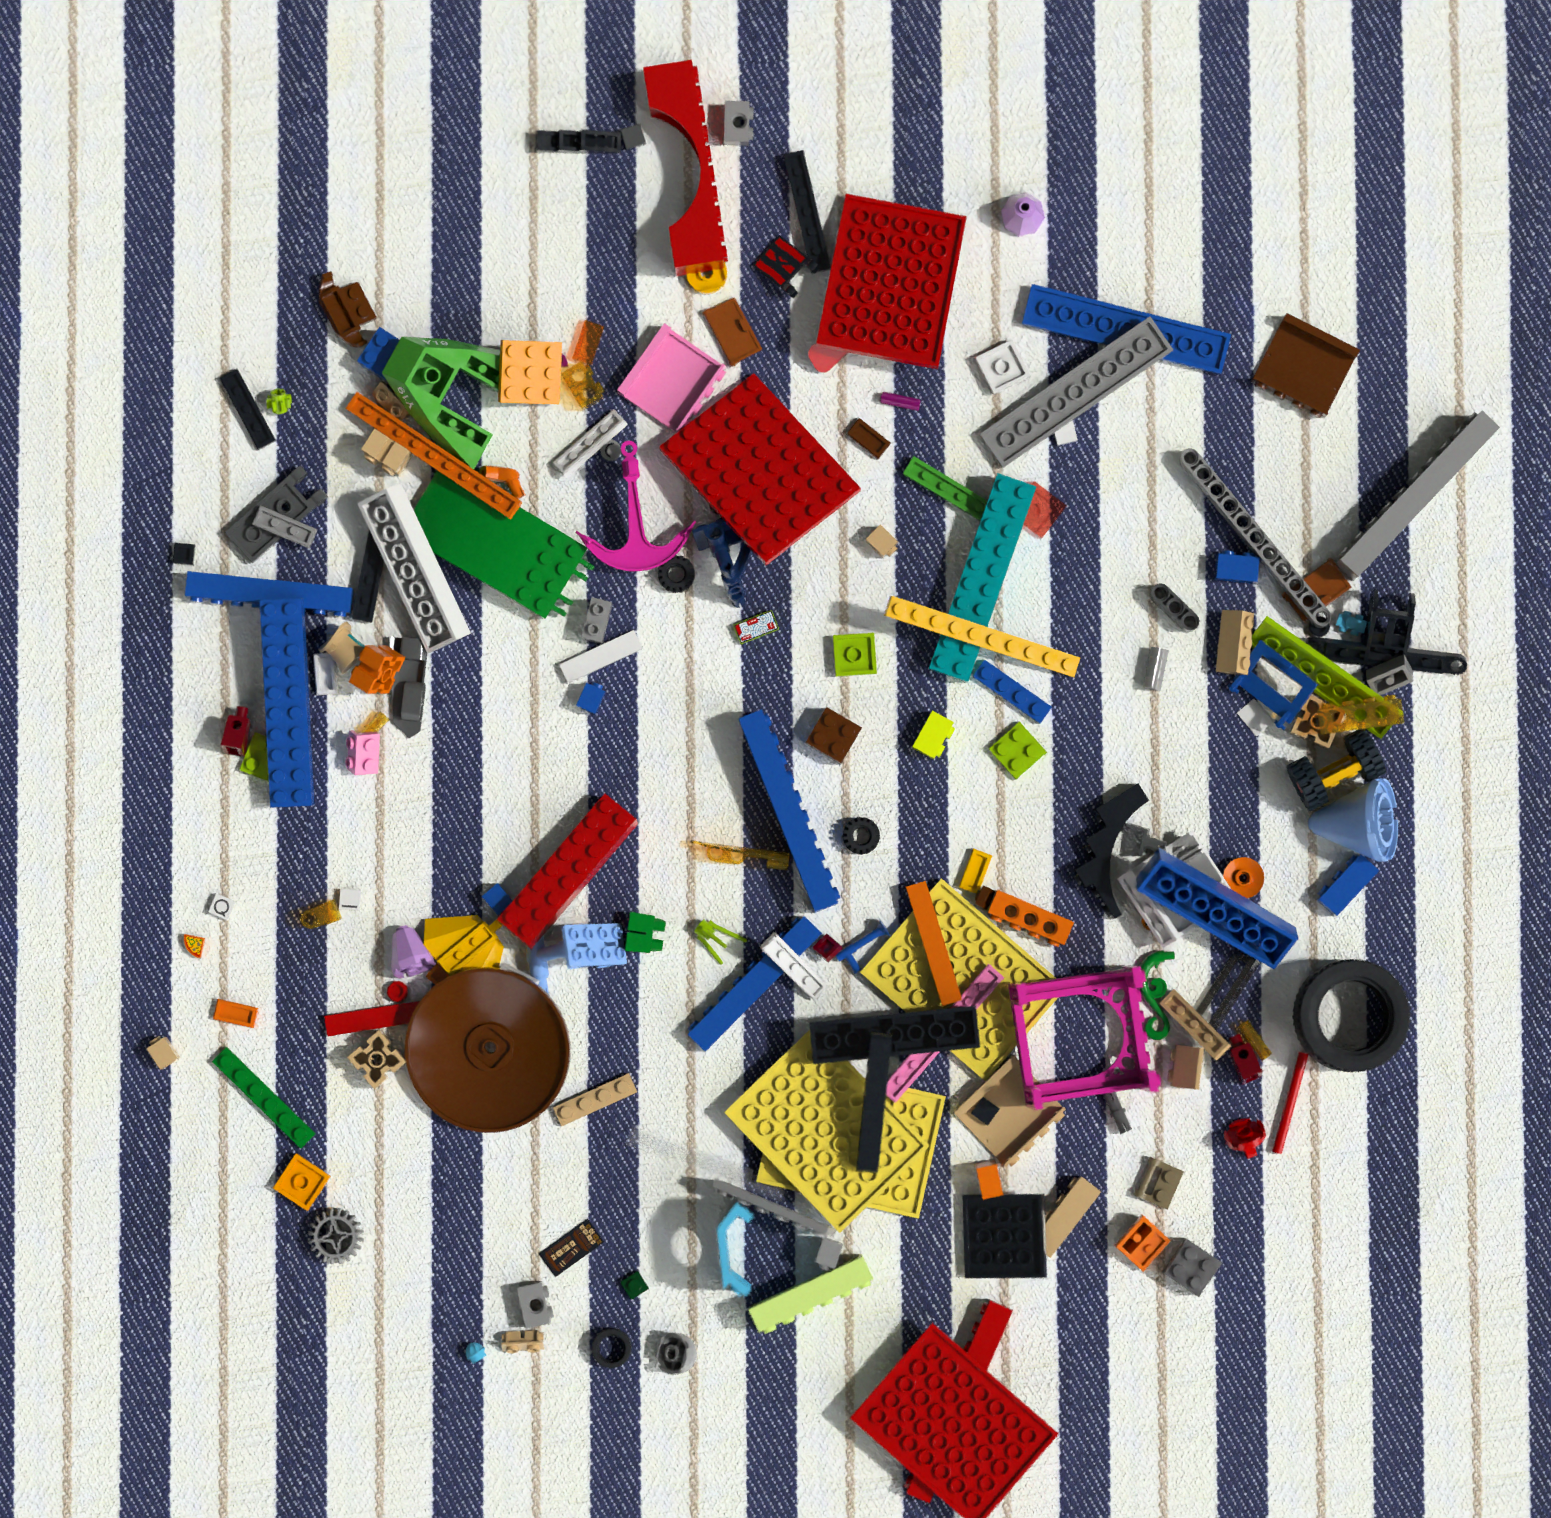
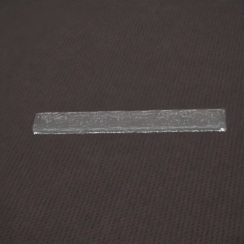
(701, 1161)

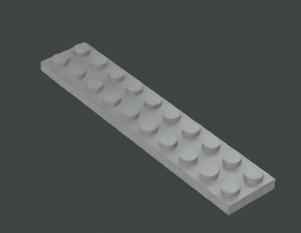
(1076, 392)

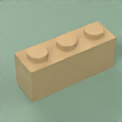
(1235, 642)

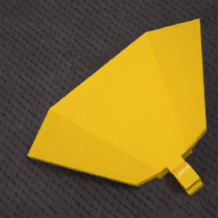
(463, 942)

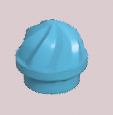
(475, 1352)

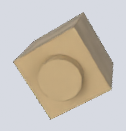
(882, 541)
(162, 1052)

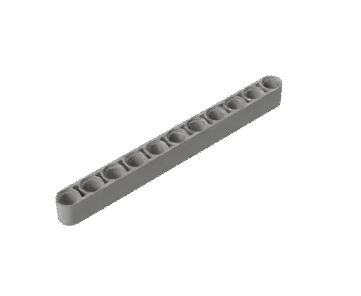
(1251, 528)

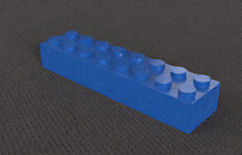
(1216, 908)

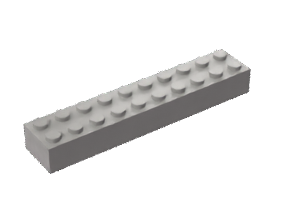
(1420, 492)

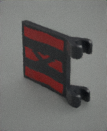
(782, 262)

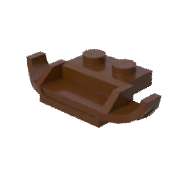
(345, 309)

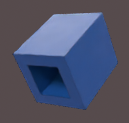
(591, 697)
(497, 899)

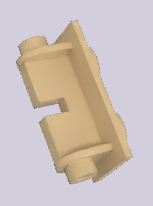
(388, 399)
(514, 1343)

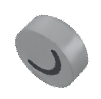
(611, 450)

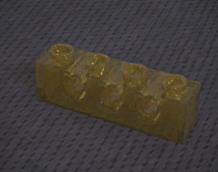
(1393, 716)

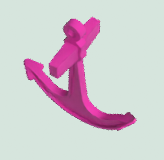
(638, 552)

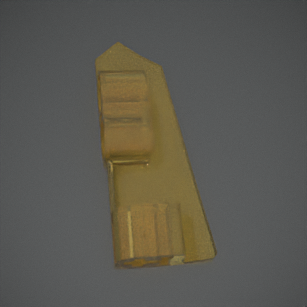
(775, 859)

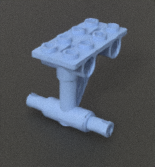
(581, 947)

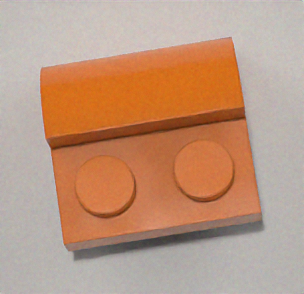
(1142, 1242)

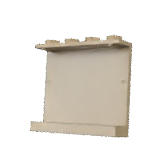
(1014, 1124)

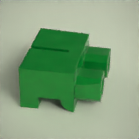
(644, 942)

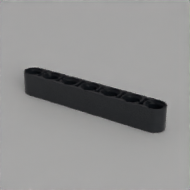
(874, 1102)

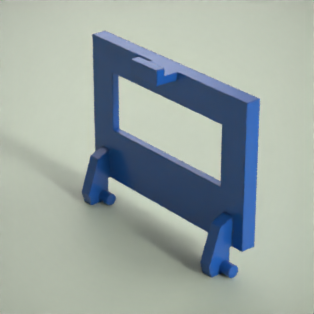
(1266, 693)

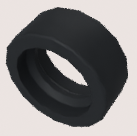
(609, 1363)

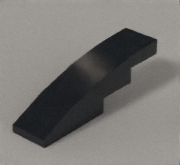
(578, 141)

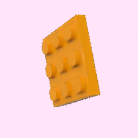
(529, 372)

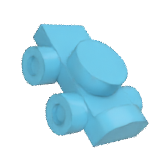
(1355, 624)

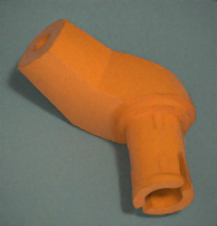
(504, 475)

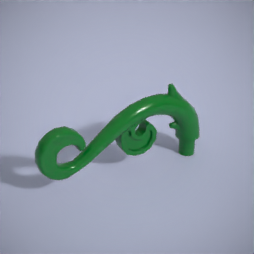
(1151, 960)

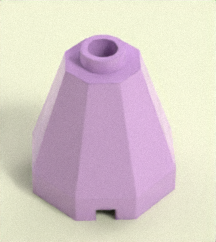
(1020, 221)
(409, 953)

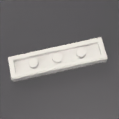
(589, 443)
(601, 656)
(793, 966)

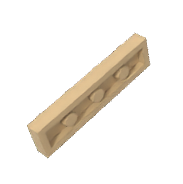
(1195, 1024)
(595, 1099)

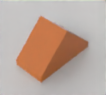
(988, 1179)

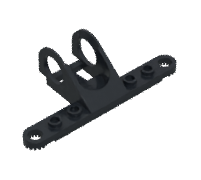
(1382, 646)

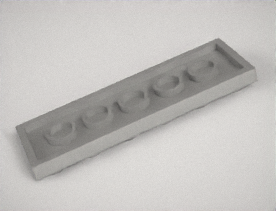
(767, 1206)

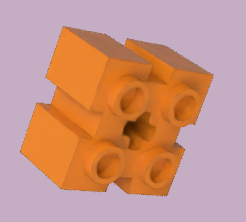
(376, 669)

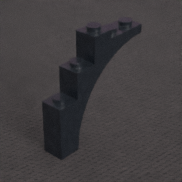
(1097, 871)

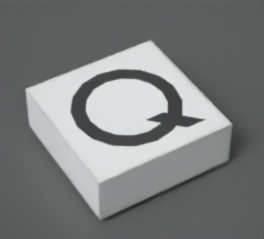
(222, 906)

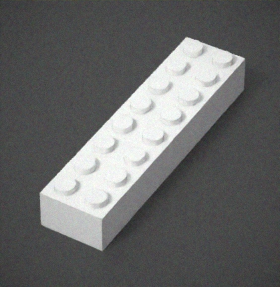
(414, 568)

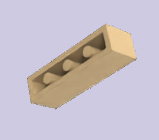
(1068, 1212)

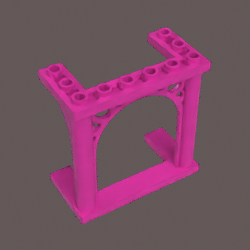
(1127, 979)

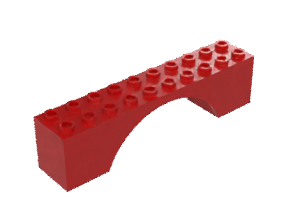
(676, 101)

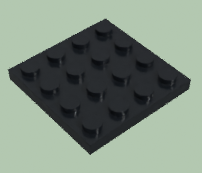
(1004, 1236)

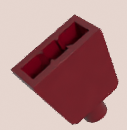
(236, 740)
(1248, 1068)

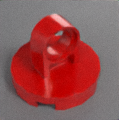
(1245, 1136)

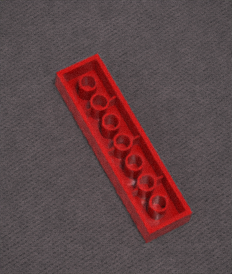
(567, 871)

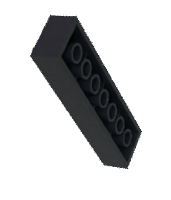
(910, 1032)

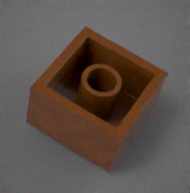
(833, 735)

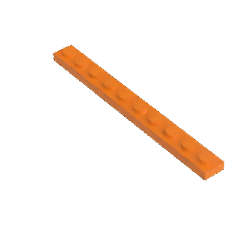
(434, 455)

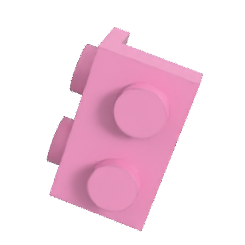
(362, 752)

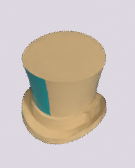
(343, 648)

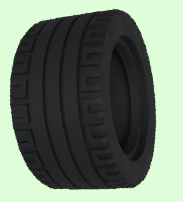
(1395, 1013)

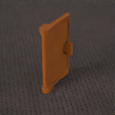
(728, 325)
(1325, 582)

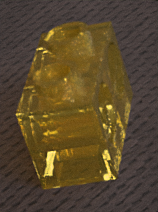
(579, 387)

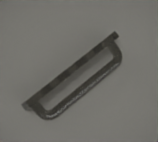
(1235, 991)

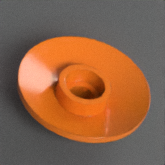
(1253, 873)

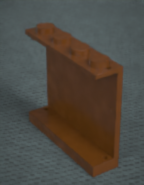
(1305, 366)

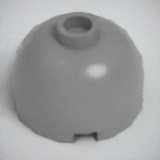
(675, 1353)

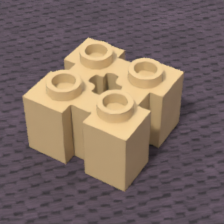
(386, 452)
(1304, 726)
(364, 1059)

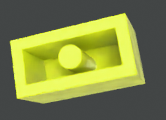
(933, 735)

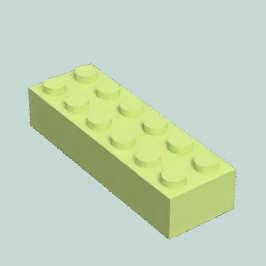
(811, 1293)

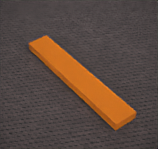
(934, 943)

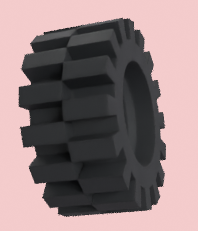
(679, 586)
(852, 845)

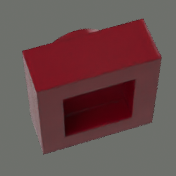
(827, 948)

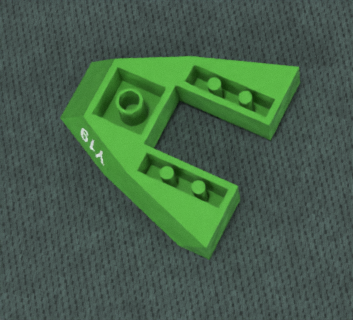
(421, 376)

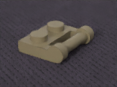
(1165, 1185)

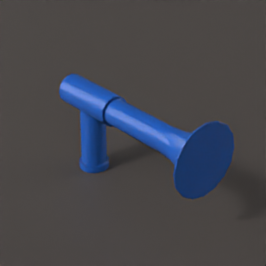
(846, 953)

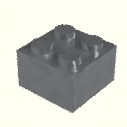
(1192, 1267)

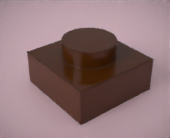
(984, 897)

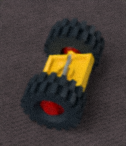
(1362, 758)

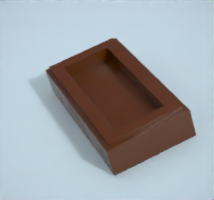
(868, 438)

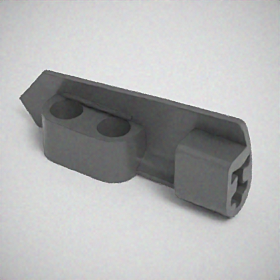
(409, 685)

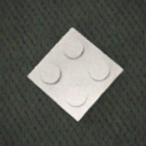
(1003, 367)

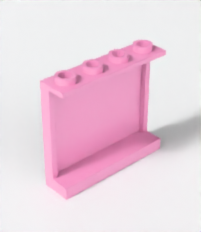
(671, 379)

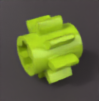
(278, 401)

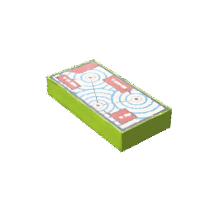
(756, 627)

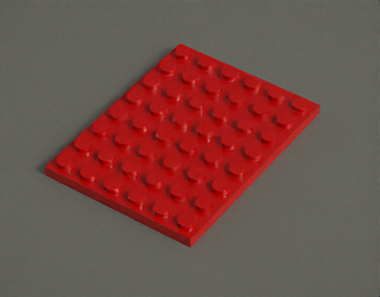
(891, 281)
(760, 469)
(954, 1425)

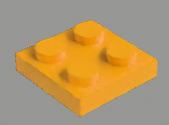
(301, 1181)

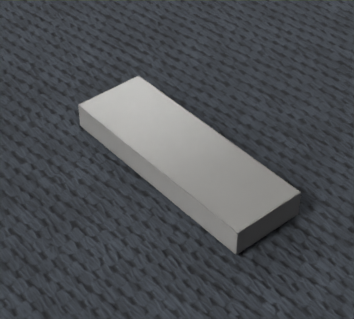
(284, 527)

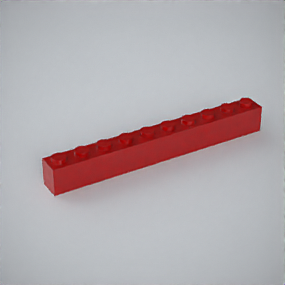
(982, 1349)

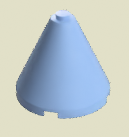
(1361, 821)

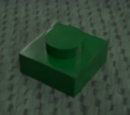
(634, 1285)

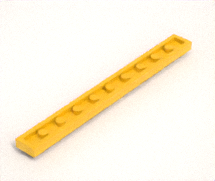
(981, 636)

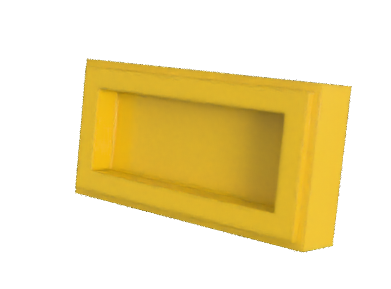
(975, 871)

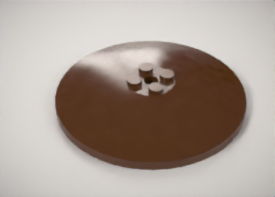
(482, 1087)

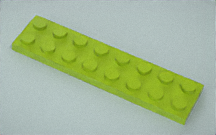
(1333, 682)

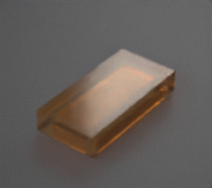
(588, 342)

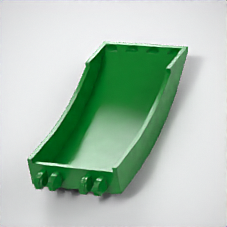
(513, 556)

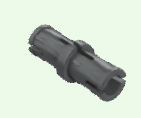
(1117, 1112)

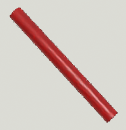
(1290, 1102)

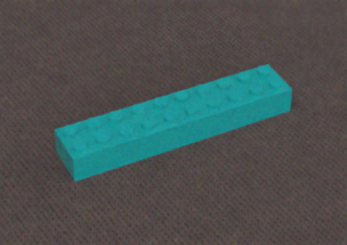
(984, 571)

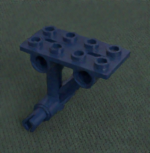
(718, 538)

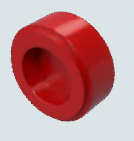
(397, 991)

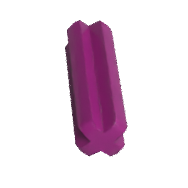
(900, 401)

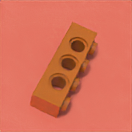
(1061, 925)

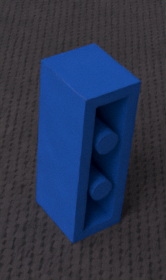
(1346, 884)

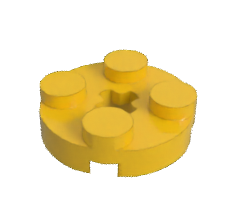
(710, 285)

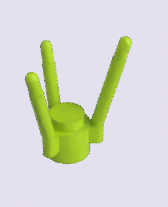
(706, 931)

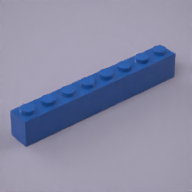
(252, 590)
(750, 987)

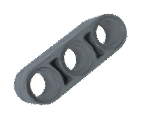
(1171, 597)

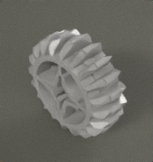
(337, 1245)

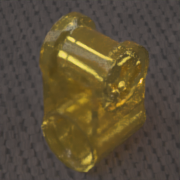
(324, 913)

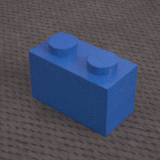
(1237, 567)

